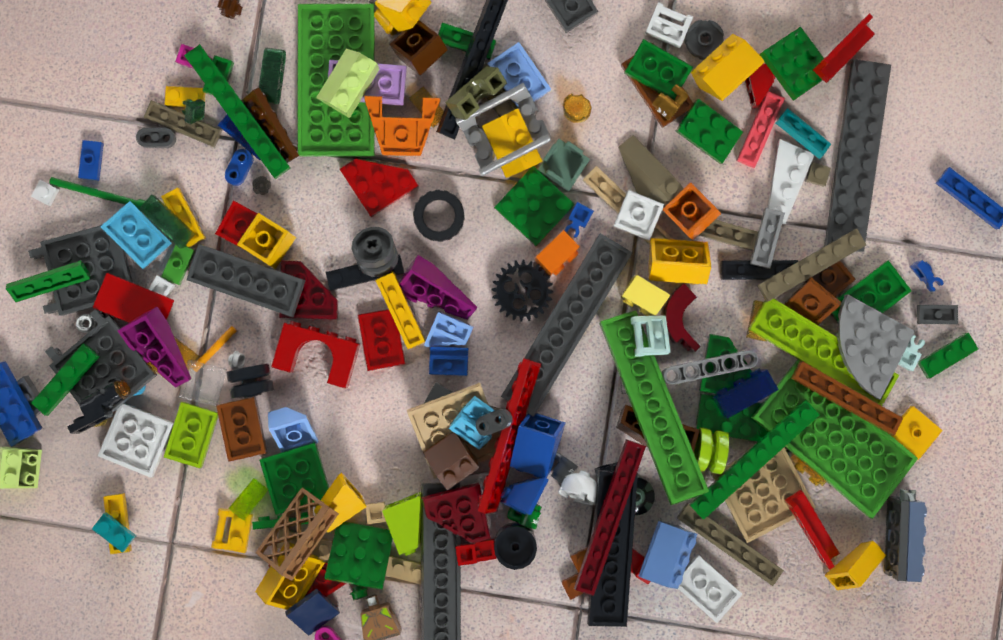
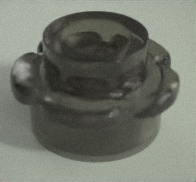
(266, 185)

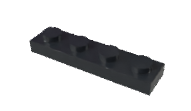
(353, 276)

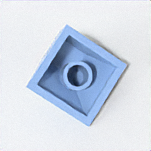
(290, 429)

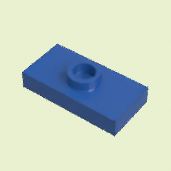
(91, 160)

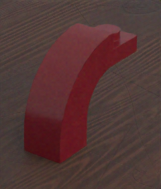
(674, 312)

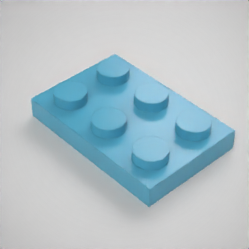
(136, 235)

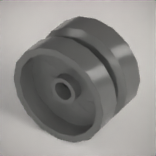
(375, 251)

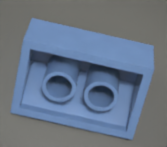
(668, 555)

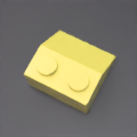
(644, 296)

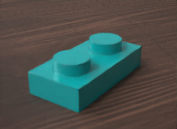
(114, 532)

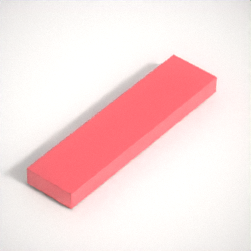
(760, 129)

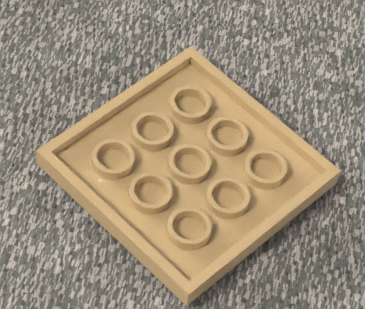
(433, 420)
(760, 501)

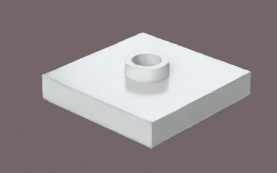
(638, 215)

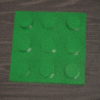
(793, 63)
(534, 206)
(290, 472)
(359, 555)

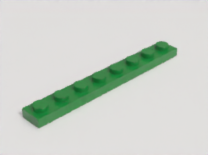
(237, 111)
(754, 459)

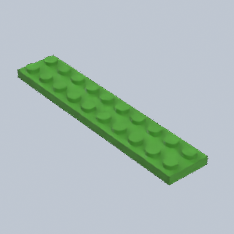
(654, 411)

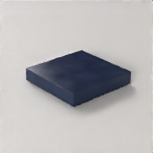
(312, 612)

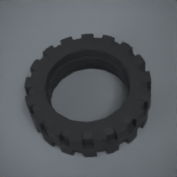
(434, 196)

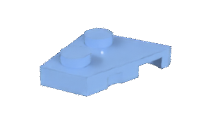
(448, 331)

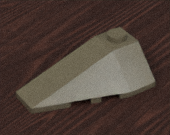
(647, 173)

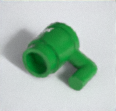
(526, 520)

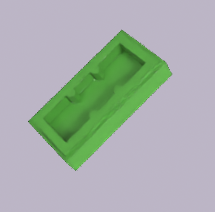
(178, 264)

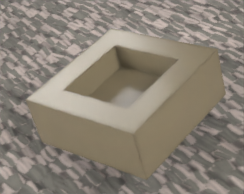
(818, 174)

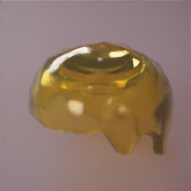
(576, 108)

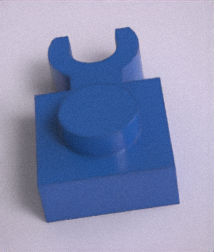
(579, 217)

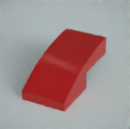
(475, 552)

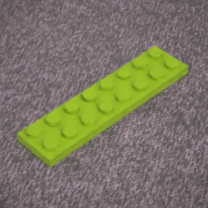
(807, 343)

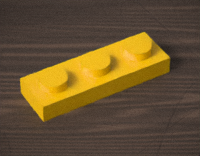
(178, 205)
(116, 507)

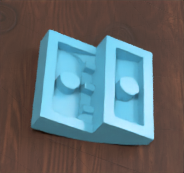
(465, 422)

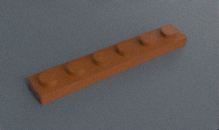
(847, 398)

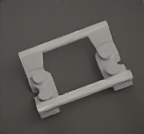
(477, 137)

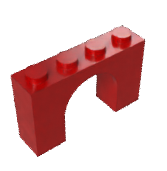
(294, 337)

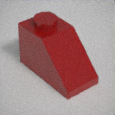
(759, 84)

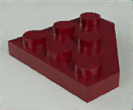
(315, 299)
(459, 512)

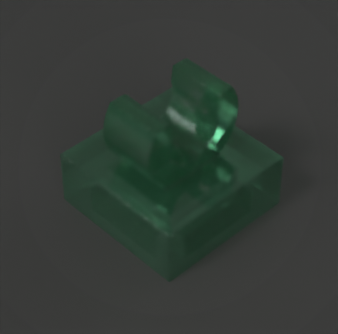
(194, 110)

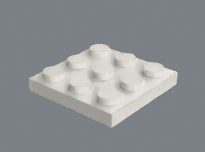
(136, 440)

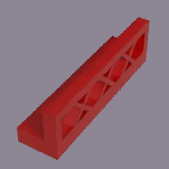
(844, 50)
(812, 528)

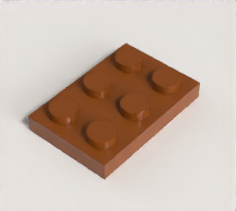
(241, 429)

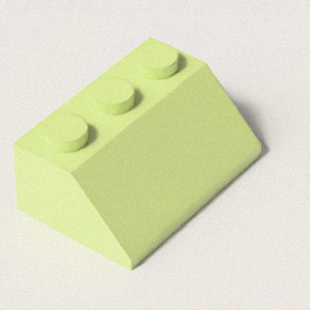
(348, 82)

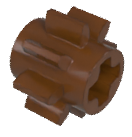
(230, 8)

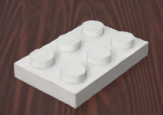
(708, 589)

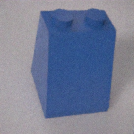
(537, 445)

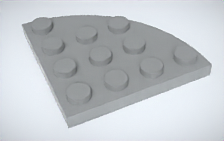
(870, 344)

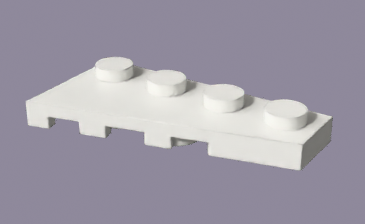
(789, 173)

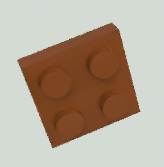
(813, 302)

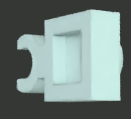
(911, 356)

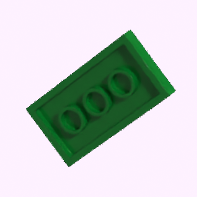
(878, 289)
(737, 426)

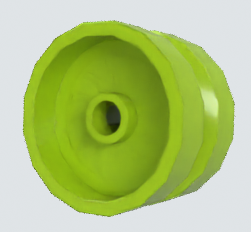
(712, 450)

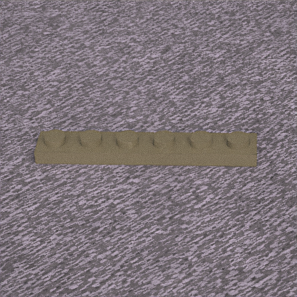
(811, 265)
(731, 545)

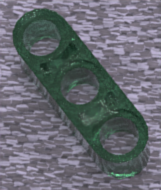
(272, 74)

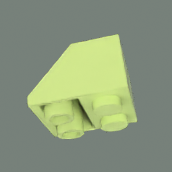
(19, 467)

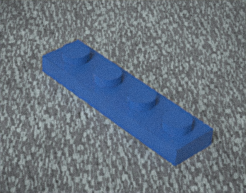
(971, 197)

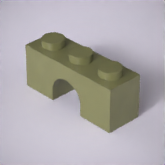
(485, 83)

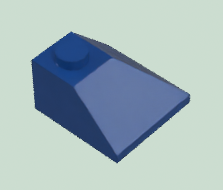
(524, 494)

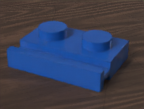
(448, 361)

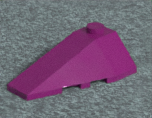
(429, 285)
(156, 343)

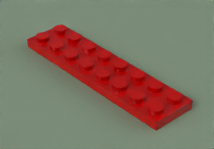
(500, 462)

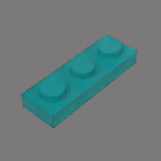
(803, 133)

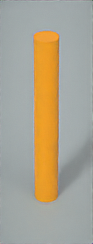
(217, 345)

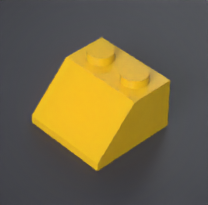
(403, 13)
(266, 240)

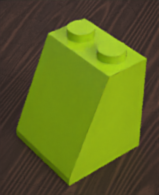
(405, 523)

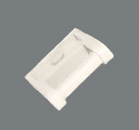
(666, 30)

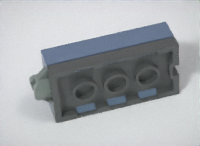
(905, 537)

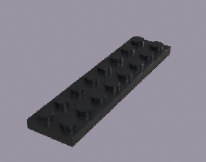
(611, 597)

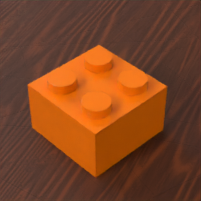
(691, 211)
(556, 253)

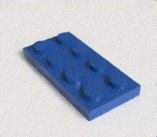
(16, 414)

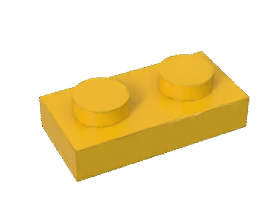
(176, 95)

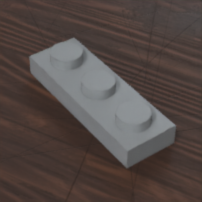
(767, 238)

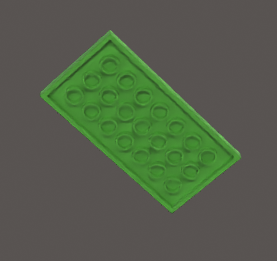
(322, 37)
(840, 446)

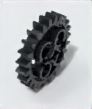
(538, 283)

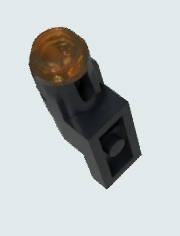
(98, 405)

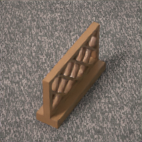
(305, 540)

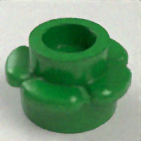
(359, 592)

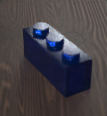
(745, 392)

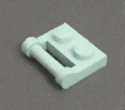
(656, 334)

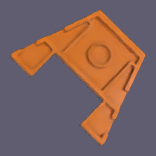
(401, 134)

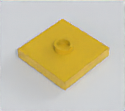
(916, 432)

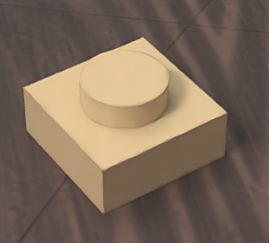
(374, 512)

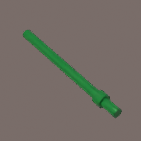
(95, 192)

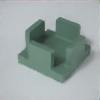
(564, 164)

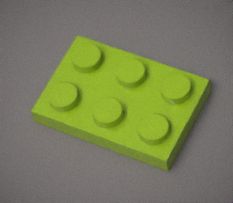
(191, 435)

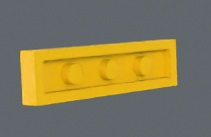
(400, 310)

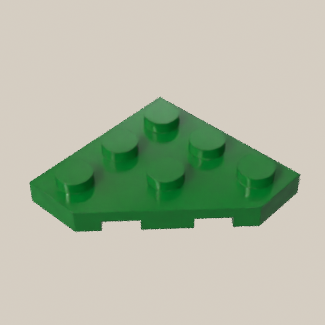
(719, 346)

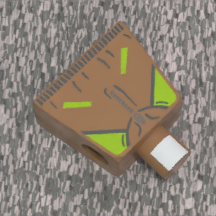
(379, 620)

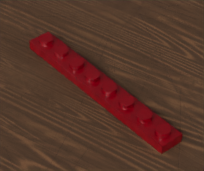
(609, 517)

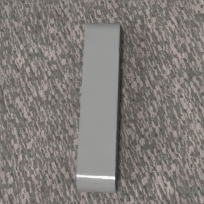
(718, 367)

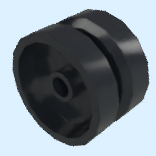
(250, 381)
(511, 557)

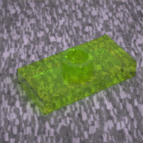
(248, 499)

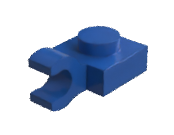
(924, 273)

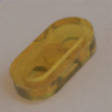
(814, 477)

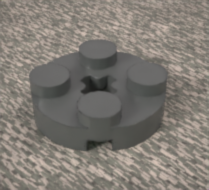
(703, 28)

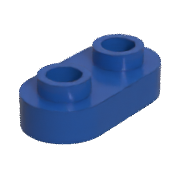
(240, 167)

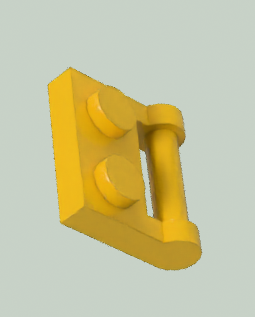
(238, 533)

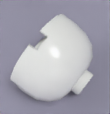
(580, 488)

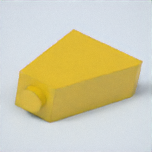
(343, 499)
(856, 566)

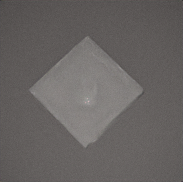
(205, 383)

